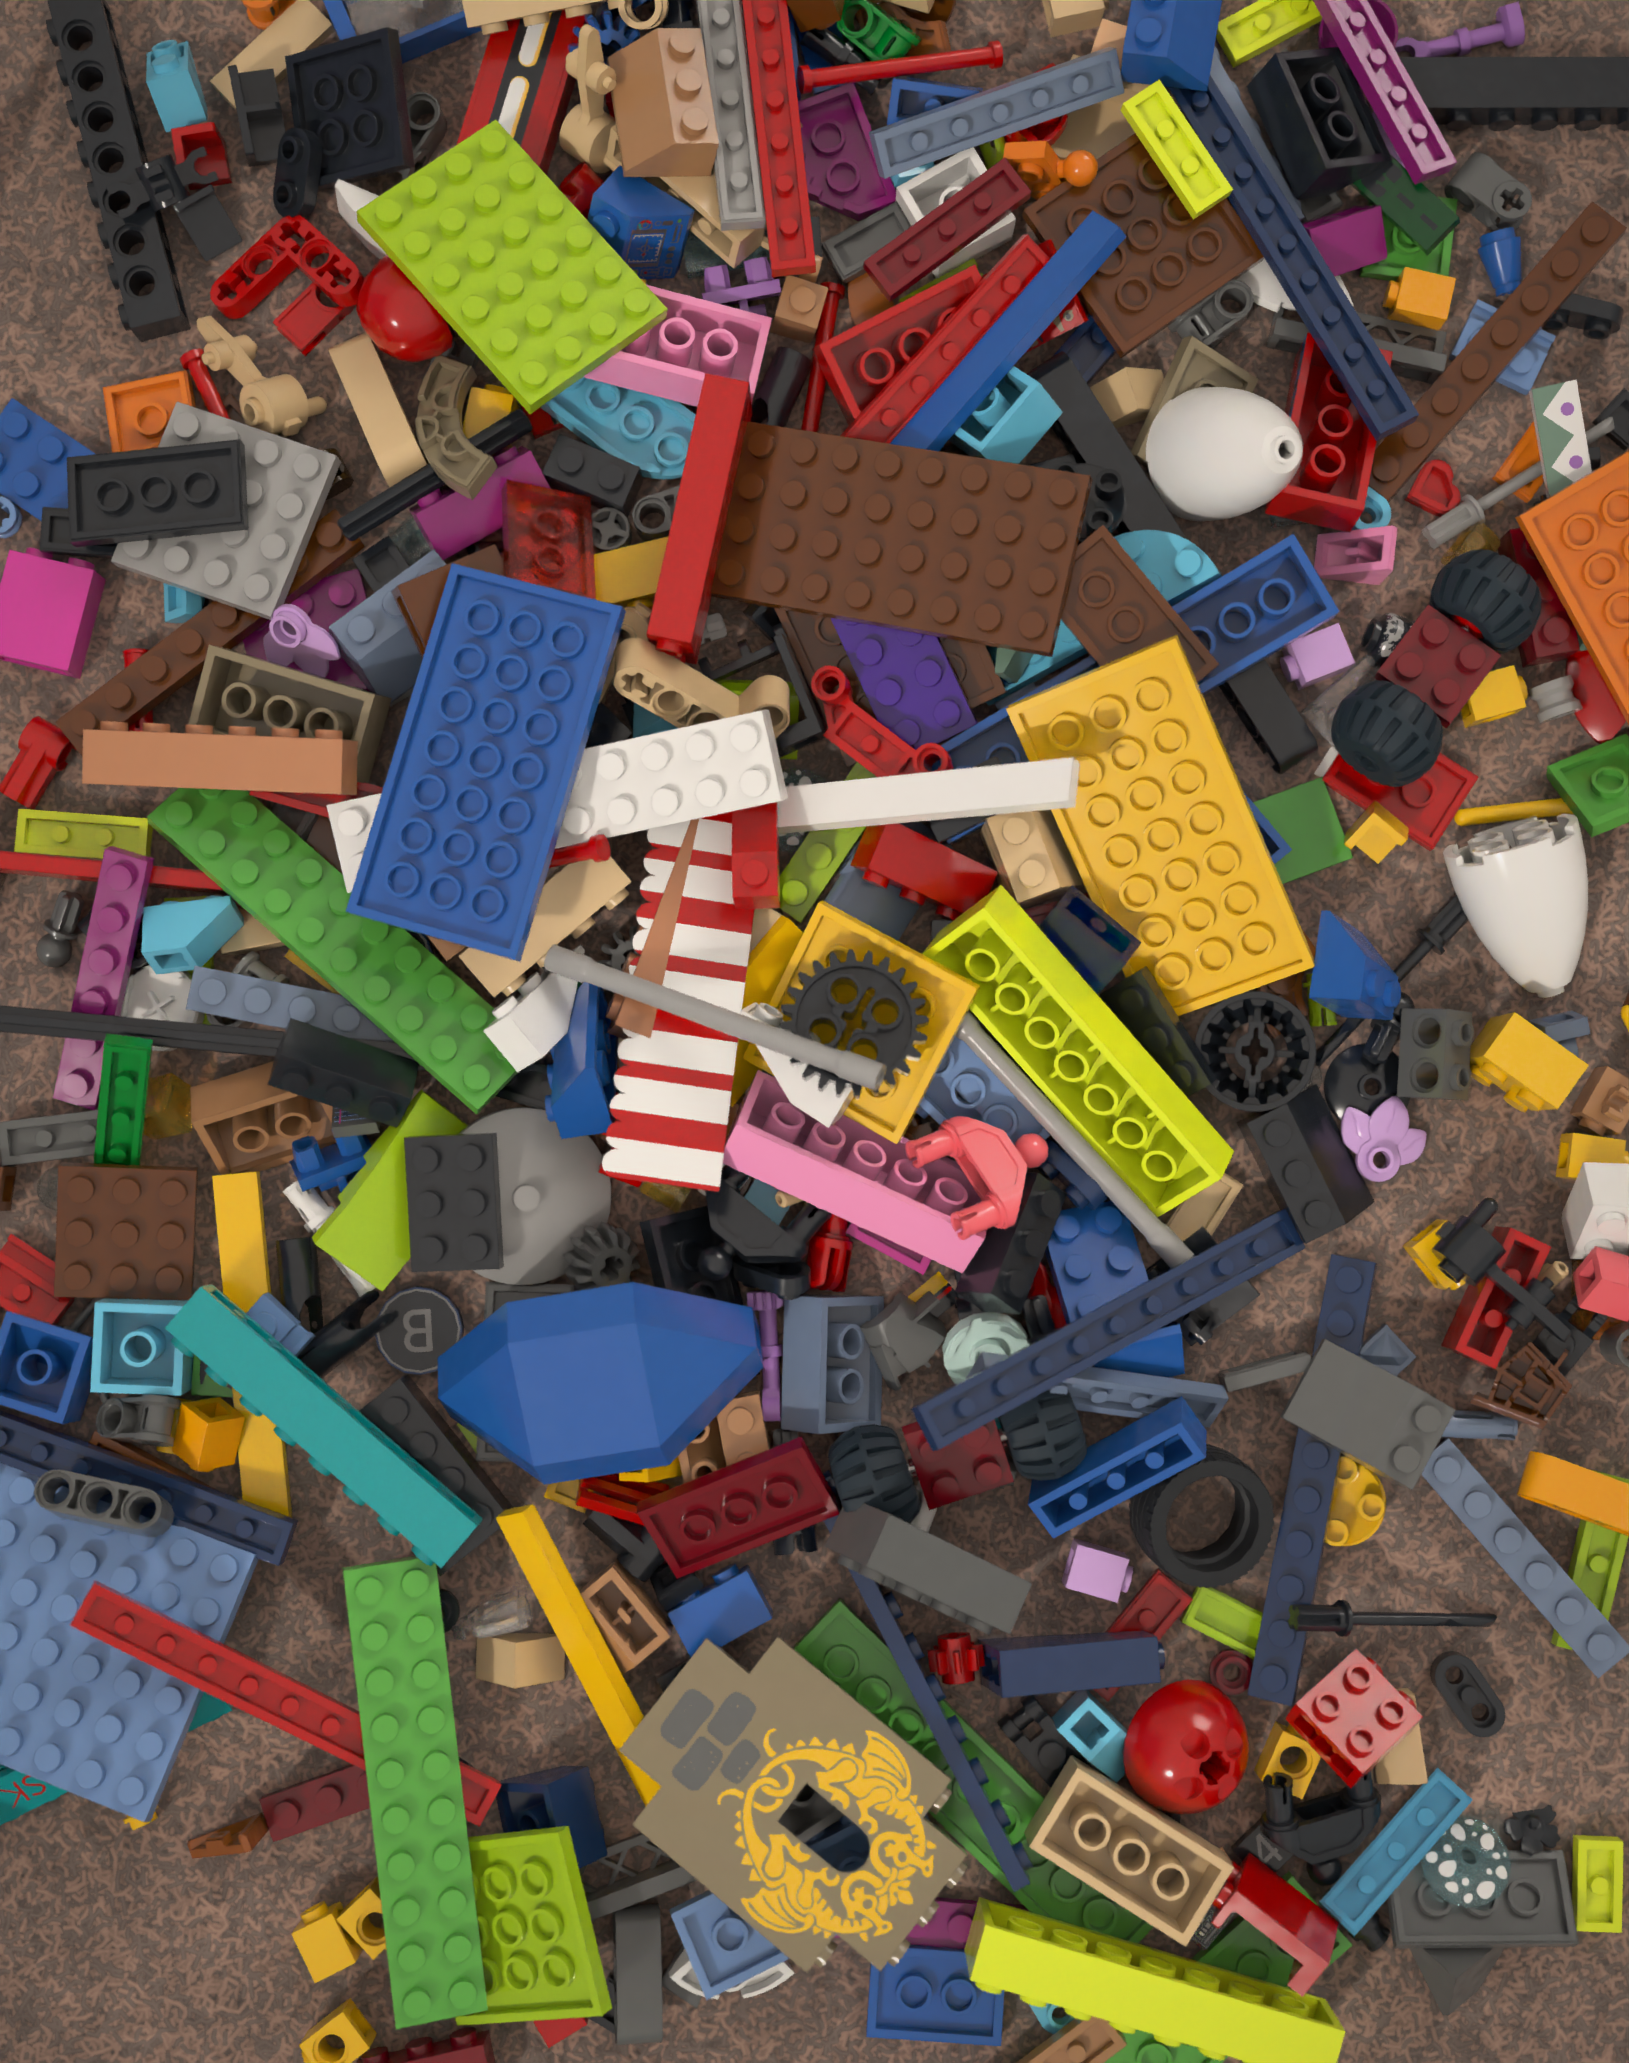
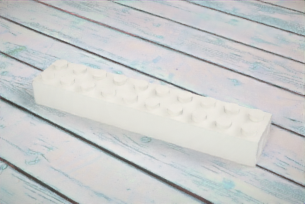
(634, 784)

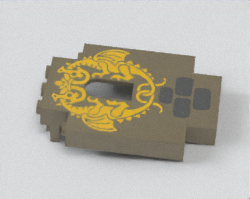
(734, 1759)

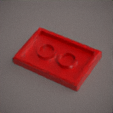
(1422, 805)

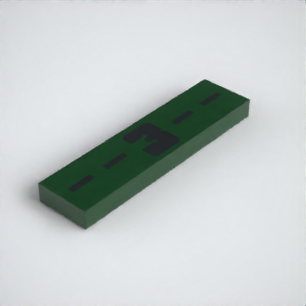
(1408, 205)

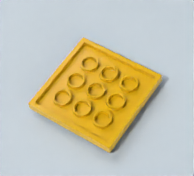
(946, 1005)

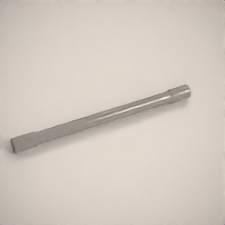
(842, 1063)
(1157, 1234)

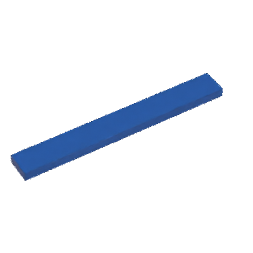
(1012, 334)

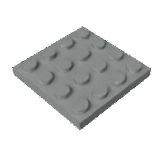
(284, 501)

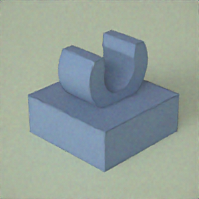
(1564, 1028)

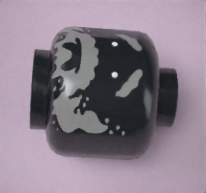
(1384, 635)

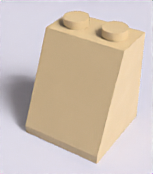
(1029, 856)

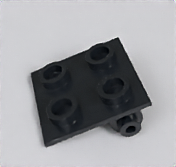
(1200, 1322)

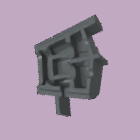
(904, 1336)

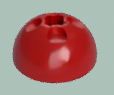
(1186, 1748)

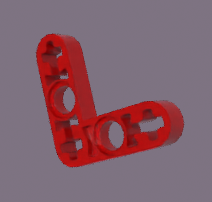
(286, 256)

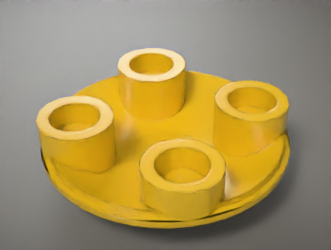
(1356, 1505)

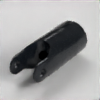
(781, 387)
(300, 1278)
(342, 1336)

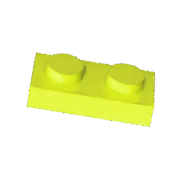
(1597, 1883)

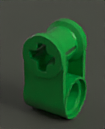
(882, 36)

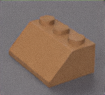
(664, 105)
(254, 1124)

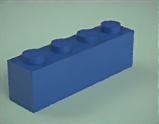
(1121, 1467)

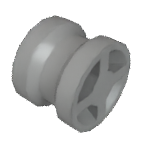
(1555, 699)

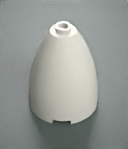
(1221, 453)
(1526, 898)

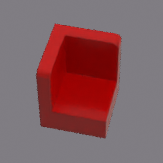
(203, 135)

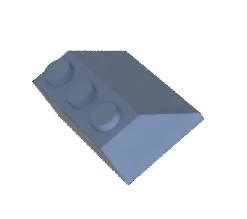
(377, 640)
(828, 1364)

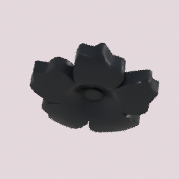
(1533, 1829)

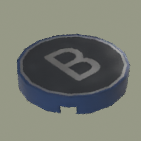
(421, 1329)

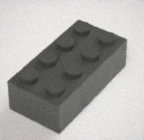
(928, 1569)

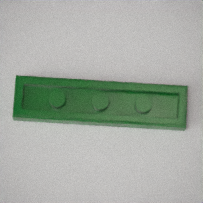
(122, 1100)

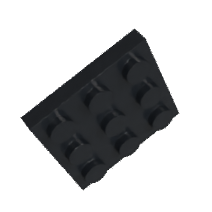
(355, 105)

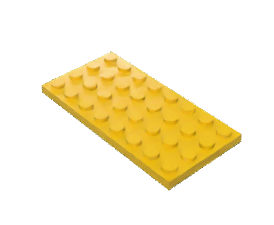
(1165, 827)

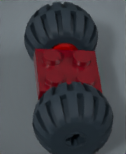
(1475, 613)
(872, 1468)

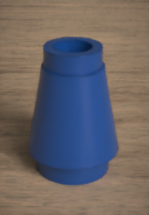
(1502, 259)

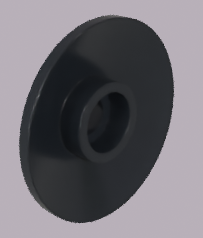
(1346, 1081)

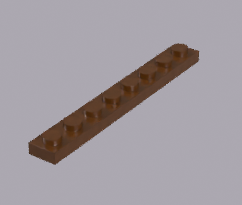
(1495, 347)
(184, 651)

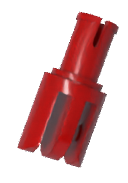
(830, 1256)

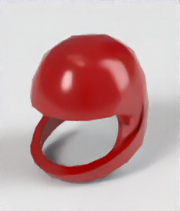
(400, 316)

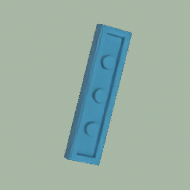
(1395, 1852)

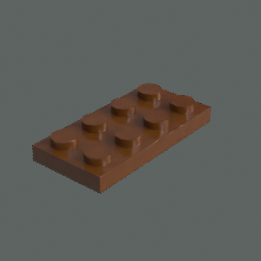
(1119, 610)

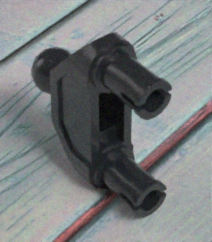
(750, 1232)
(1322, 1826)

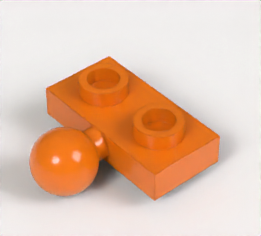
(1043, 169)

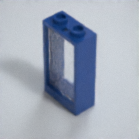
(418, 29)

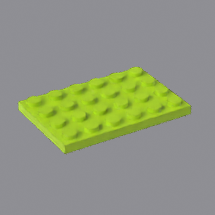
(512, 265)

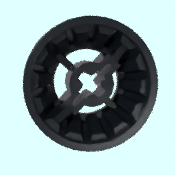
(1257, 1010)

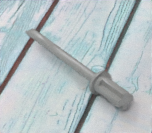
(1471, 511)

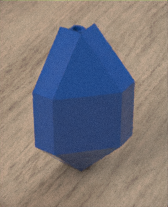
(599, 1377)

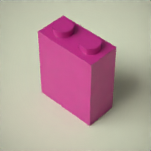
(48, 611)

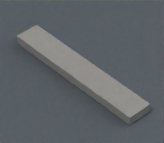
(730, 86)

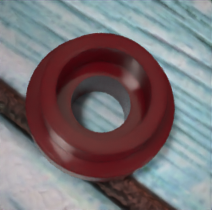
(1230, 1686)

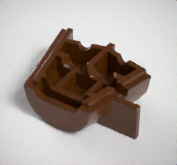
(1526, 1387)

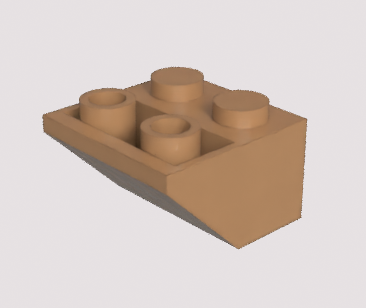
(728, 1438)
(625, 1616)

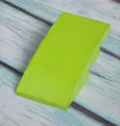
(372, 1221)

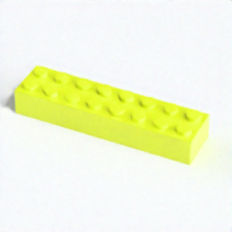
(1081, 1054)
(1147, 1989)

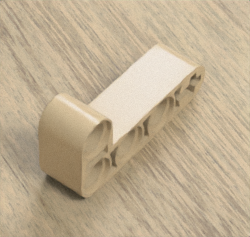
(378, 408)
(686, 695)

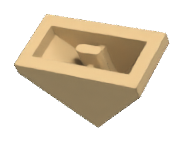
(1128, 394)
(520, 1659)

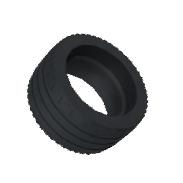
(1234, 1550)

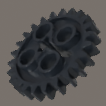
(891, 1042)

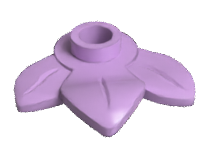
(299, 640)
(1385, 1133)

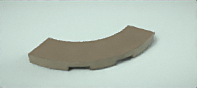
(441, 428)

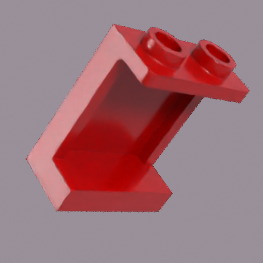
(1282, 1916)

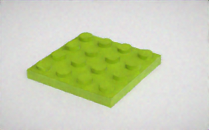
(534, 1929)

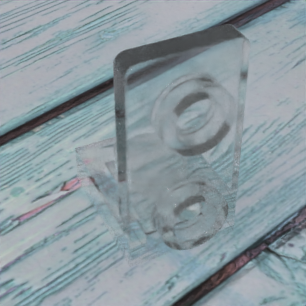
(1323, 708)

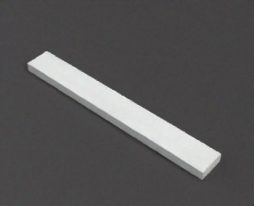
(930, 796)

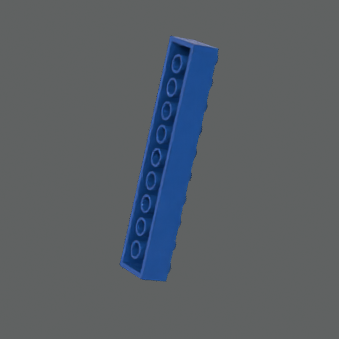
(1234, 617)

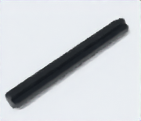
(426, 480)

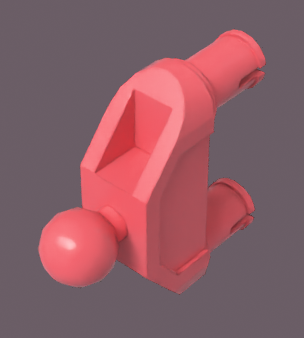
(990, 1164)

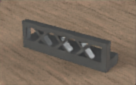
(1406, 360)
(636, 1886)

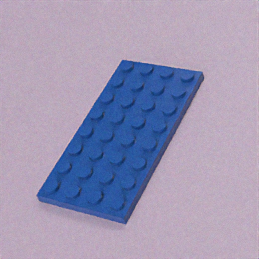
(486, 761)

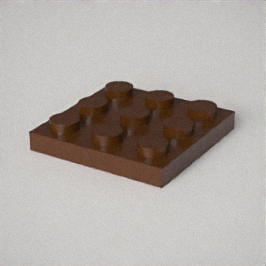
(125, 1231)

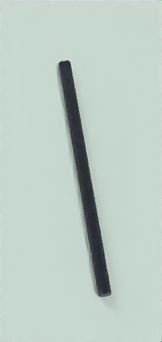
(162, 1032)

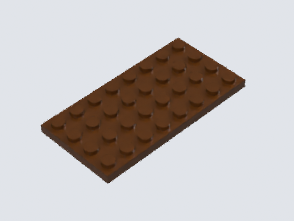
(902, 537)

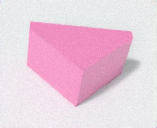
(1356, 556)

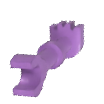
(1508, 29)
(766, 1304)

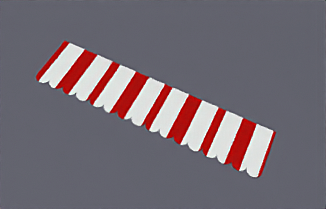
(683, 1075)

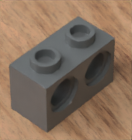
(1425, 1054)

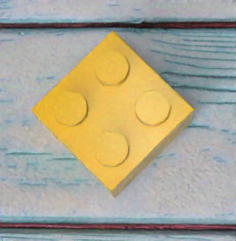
(1524, 1063)

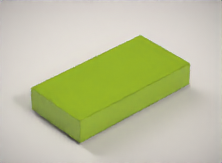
(1224, 1619)

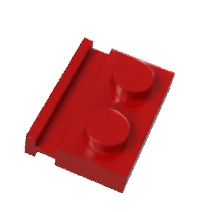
(29, 1282)

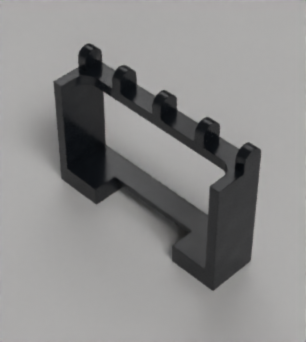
(794, 736)

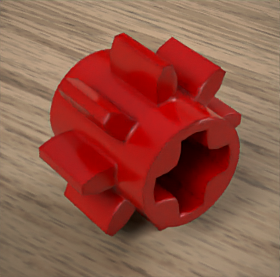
(956, 1658)

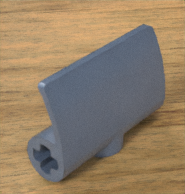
(872, 904)

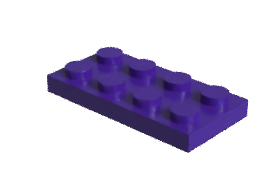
(907, 682)

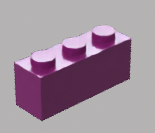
(456, 522)

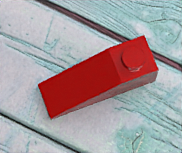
(755, 857)

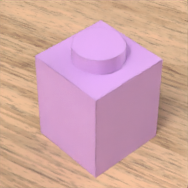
(1316, 657)
(1097, 1570)

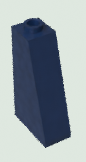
(1070, 1662)

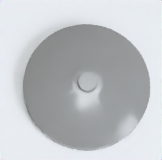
(545, 1193)

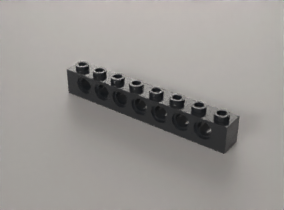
(70, 27)

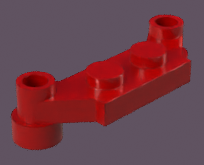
(865, 737)

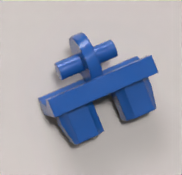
(329, 1165)

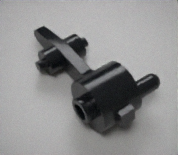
(1472, 1253)

